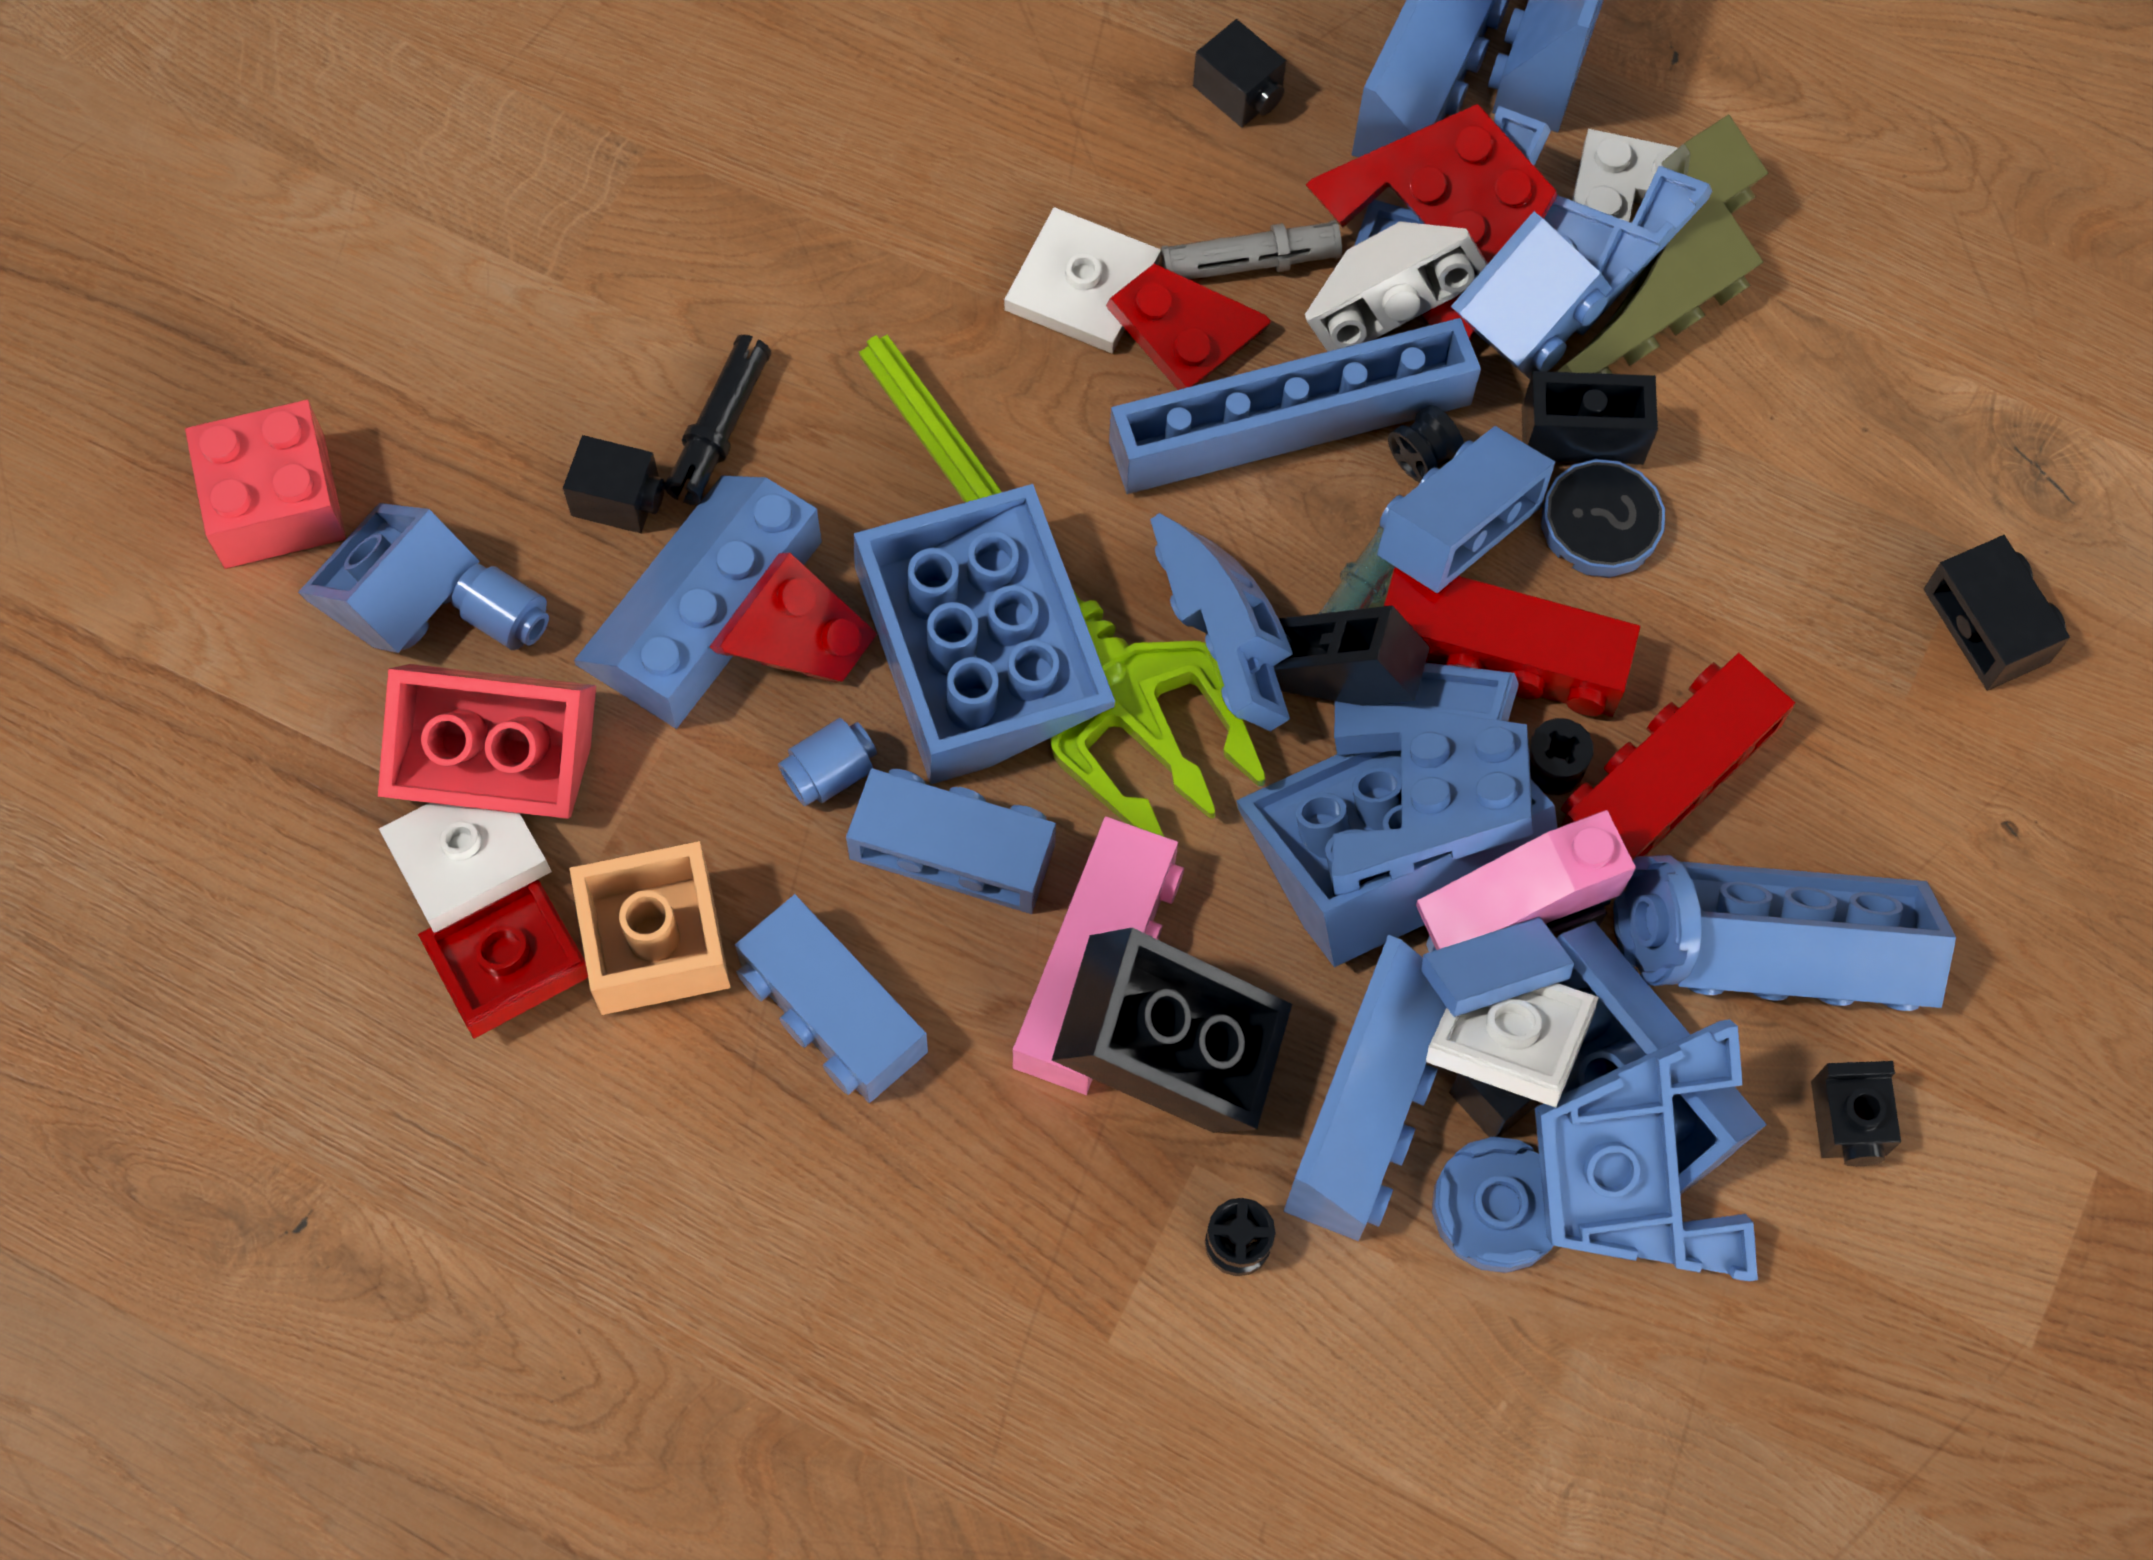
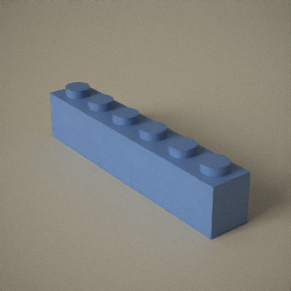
(1292, 405)

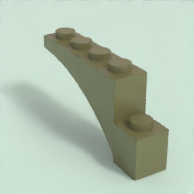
(1697, 264)

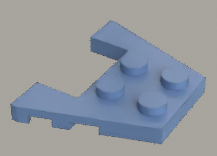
(1609, 243)
(1460, 787)
(1615, 1161)

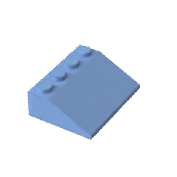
(1544, 57)
(980, 630)
(1354, 794)

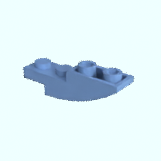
(1238, 620)

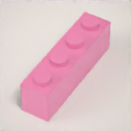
(1117, 891)

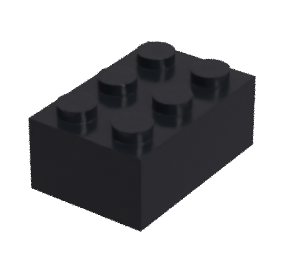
(1172, 1031)

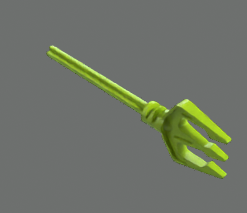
(1133, 672)

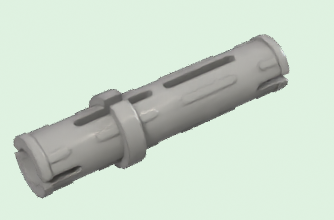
(1255, 251)

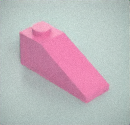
(1540, 879)

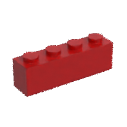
(1547, 645)
(1685, 755)

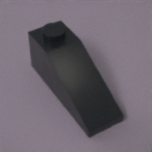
(1353, 656)

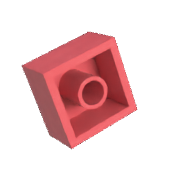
(265, 484)

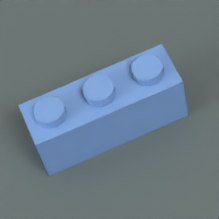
(1464, 508)
(951, 839)
(829, 1000)

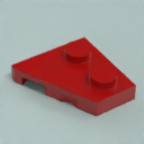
(1184, 324)
(795, 625)

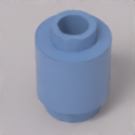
(500, 606)
(828, 761)

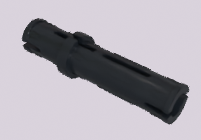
(707, 440)

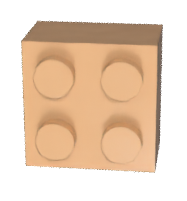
(649, 928)

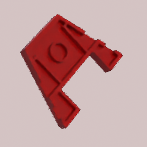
(1449, 176)

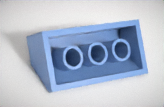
(1424, 68)
(662, 629)
(1820, 937)
(1634, 1023)
(1369, 1099)

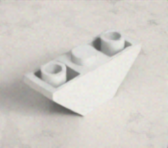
(1393, 281)

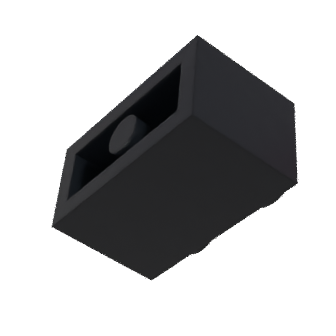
(1590, 416)
(1996, 612)

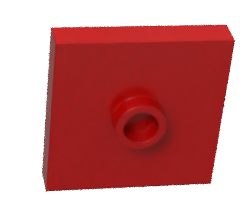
(505, 958)

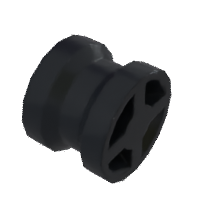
(1425, 442)
(1555, 771)
(1240, 1222)

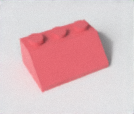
(485, 740)

